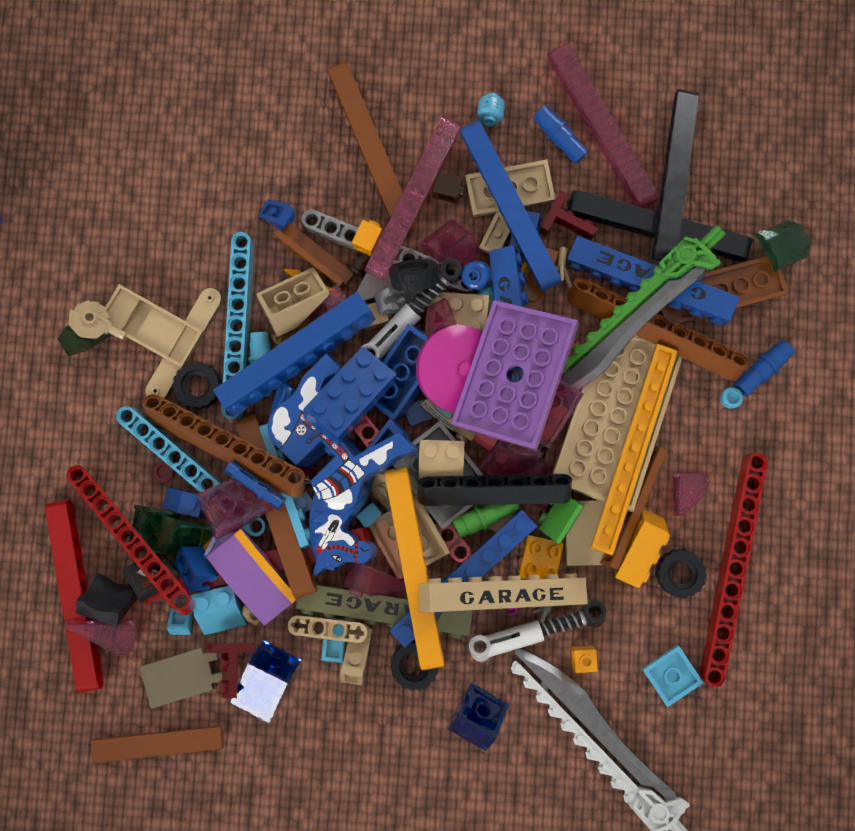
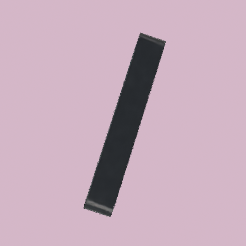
(494, 489)

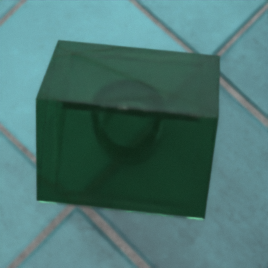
(183, 532)

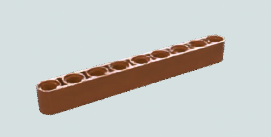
(366, 136)
(663, 331)
(224, 445)
(291, 555)

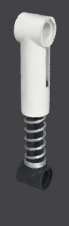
(410, 314)
(533, 632)

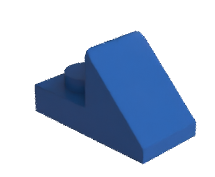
(277, 214)

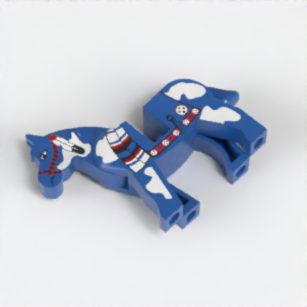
(346, 480)

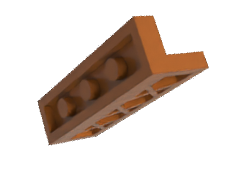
(314, 256)

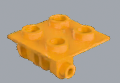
(540, 557)

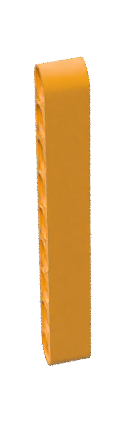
(413, 566)

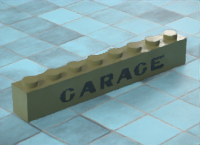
(386, 608)

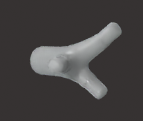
(546, 611)

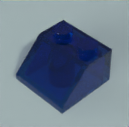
(478, 717)

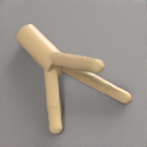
(561, 266)

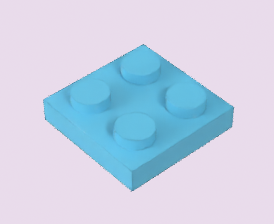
(672, 675)

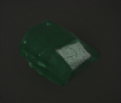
(784, 244)
(149, 523)

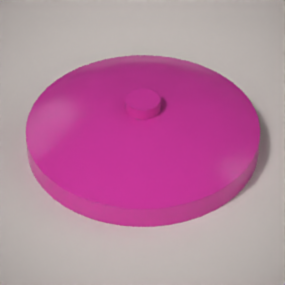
(445, 364)

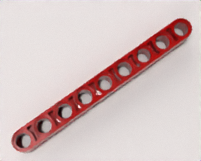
(133, 547)
(72, 584)

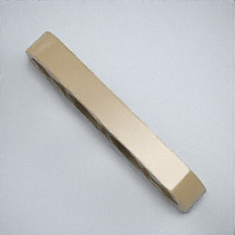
(328, 631)

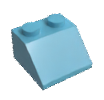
(218, 610)

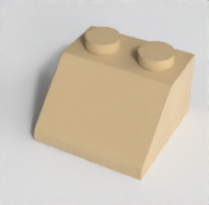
(441, 458)

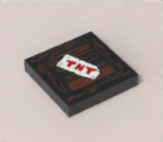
(141, 584)

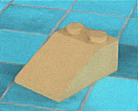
(292, 300)

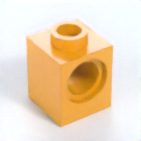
(367, 237)
(584, 659)

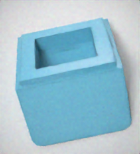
(369, 515)
(179, 624)

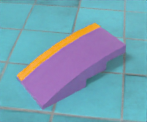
(251, 576)

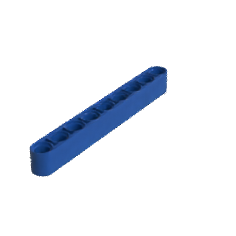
(510, 206)

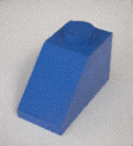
(182, 502)

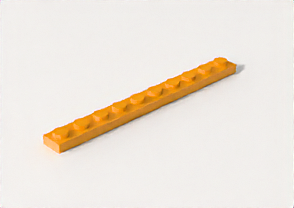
(633, 450)

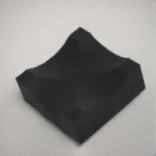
(106, 601)

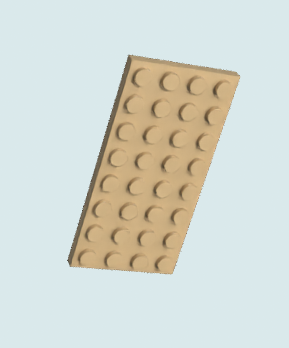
(603, 419)

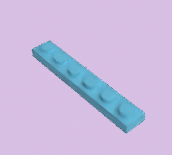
(296, 514)

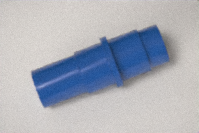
(560, 134)
(764, 367)

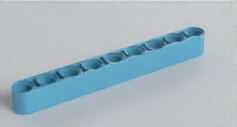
(242, 315)
(167, 452)

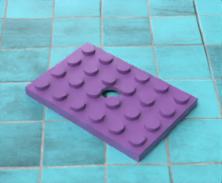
(520, 409)

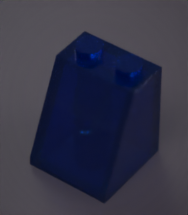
(265, 681)

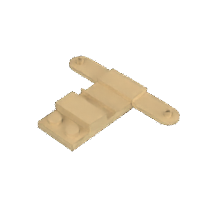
(162, 331)

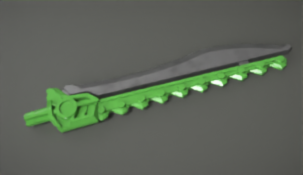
(673, 275)

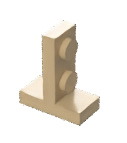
(355, 660)

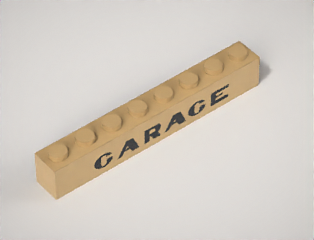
(501, 594)

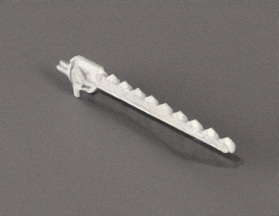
(654, 811)

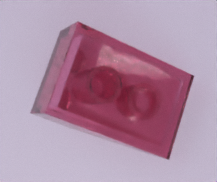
(230, 507)

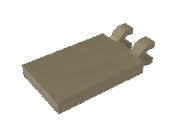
(179, 676)

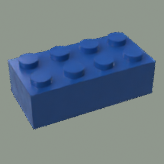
(403, 361)
(349, 396)

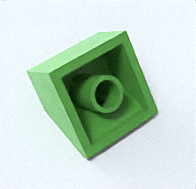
(560, 519)

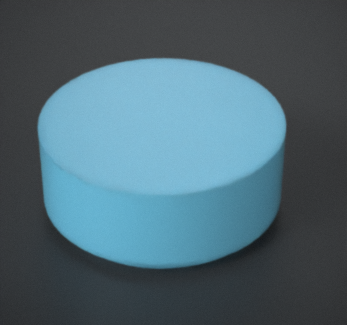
(731, 397)

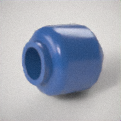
(483, 275)

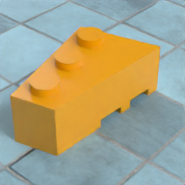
(643, 549)

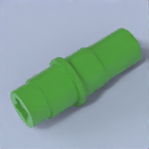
(481, 518)

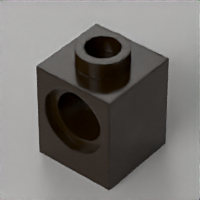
(448, 188)

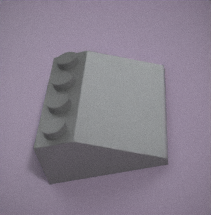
(442, 514)

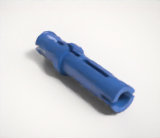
(262, 490)

